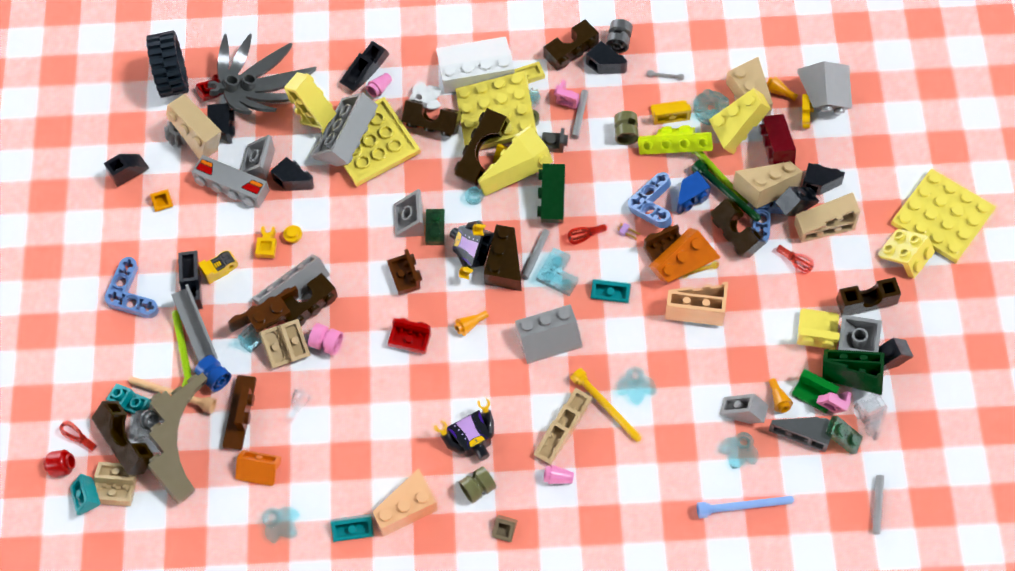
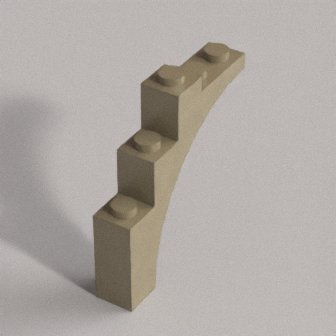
(164, 436)

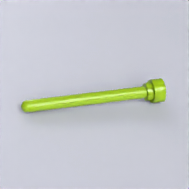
(713, 168)
(182, 347)

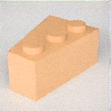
(405, 505)

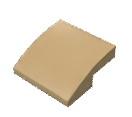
(284, 343)
(114, 484)

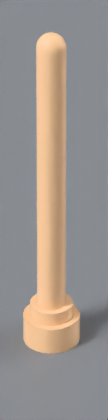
(206, 404)

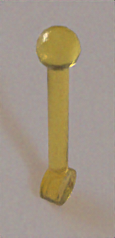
(714, 265)

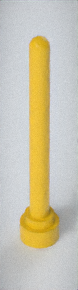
(580, 377)

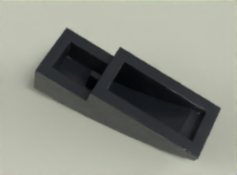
(364, 66)
(190, 274)

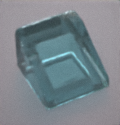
(249, 339)

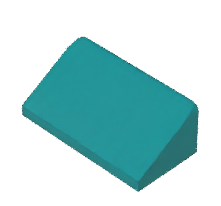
(610, 290)
(84, 494)
(352, 527)

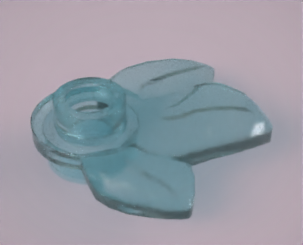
(638, 387)
(739, 453)
(282, 525)

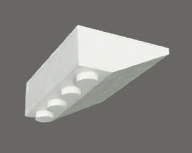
(474, 62)

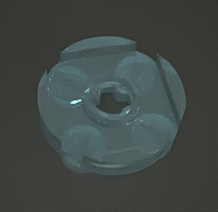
(705, 99)

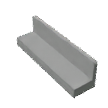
(297, 276)
(193, 323)

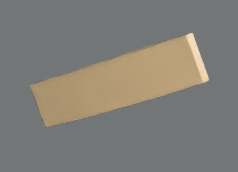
(563, 426)

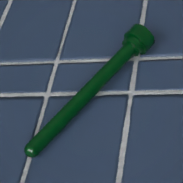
(702, 168)

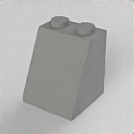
(827, 86)

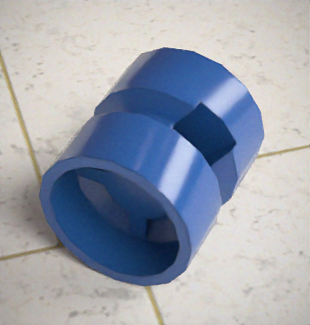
(217, 375)

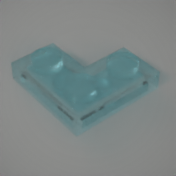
(552, 273)

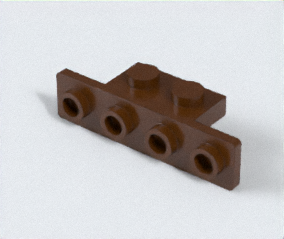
(266, 313)
(239, 412)

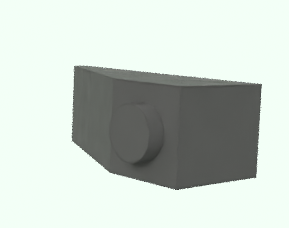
(804, 430)

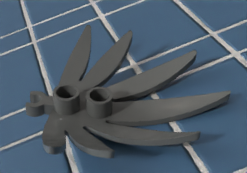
(243, 88)

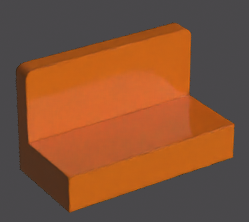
(257, 467)

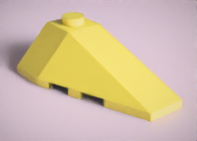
(517, 162)

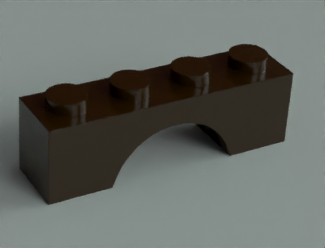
(491, 126)
(110, 421)

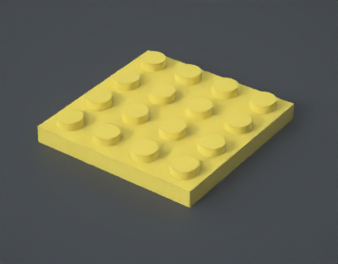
(504, 95)
(382, 146)
(945, 214)

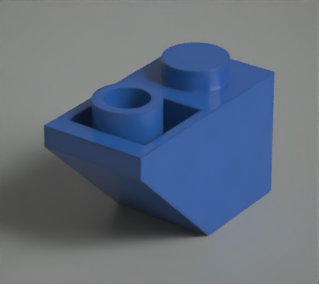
(692, 191)

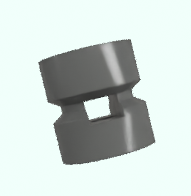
(619, 35)

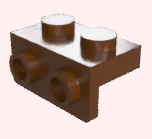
(657, 243)
(404, 273)

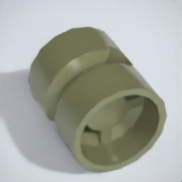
(626, 127)
(479, 483)

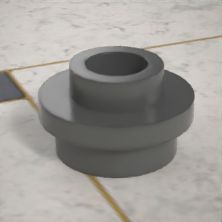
(148, 419)

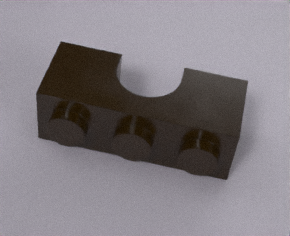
(561, 54)
(416, 115)
(726, 217)
(322, 294)
(882, 294)

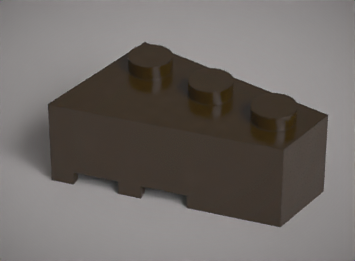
(502, 262)

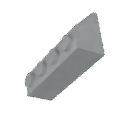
(345, 130)

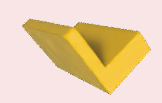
(671, 112)

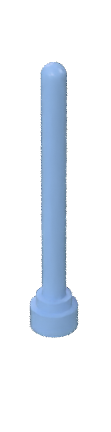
(705, 509)

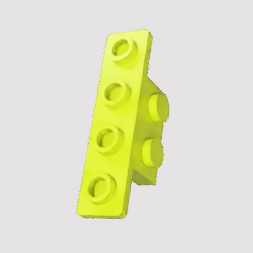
(675, 141)

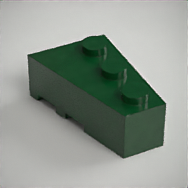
(551, 193)
(854, 369)

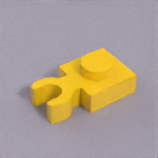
(806, 109)
(267, 245)

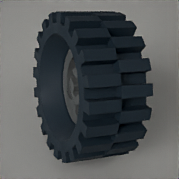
(167, 64)

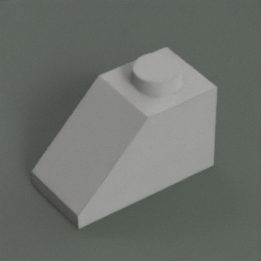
(744, 408)

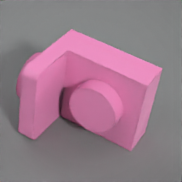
(566, 97)
(835, 402)

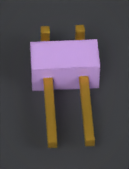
(625, 227)

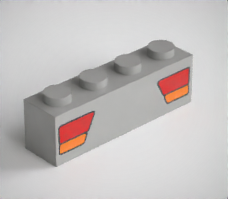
(230, 181)

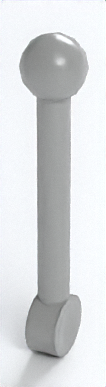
(650, 73)

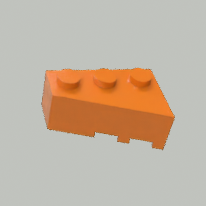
(684, 256)

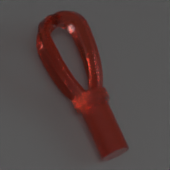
(591, 231)
(792, 256)
(81, 440)

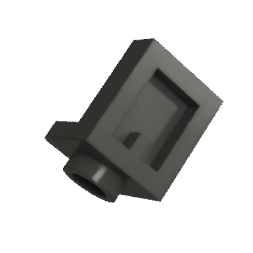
(555, 141)

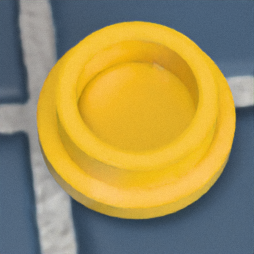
(292, 234)

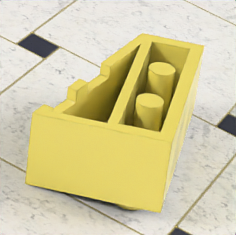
(309, 101)
(739, 118)

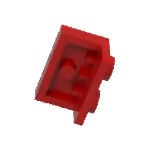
(410, 335)

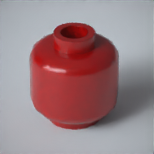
(59, 463)

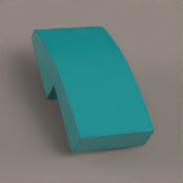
(128, 399)

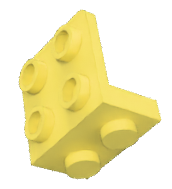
(908, 249)
(818, 329)

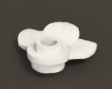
(427, 95)

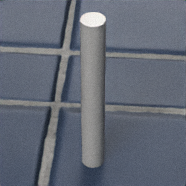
(579, 115)
(535, 254)
(878, 501)

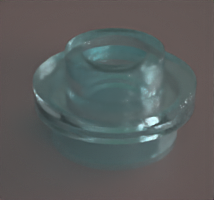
(535, 96)
(474, 191)

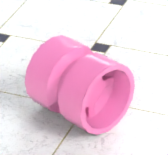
(324, 338)

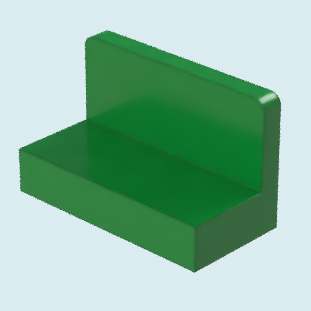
(812, 386)

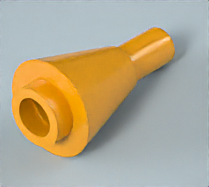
(776, 86)
(466, 324)
(781, 401)

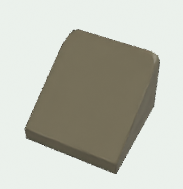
(504, 528)

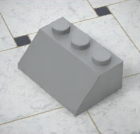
(548, 334)

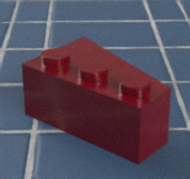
(777, 139)

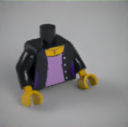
(471, 246)
(470, 434)

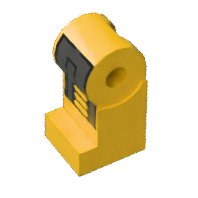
(218, 266)

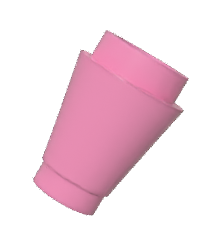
(378, 85)
(557, 475)

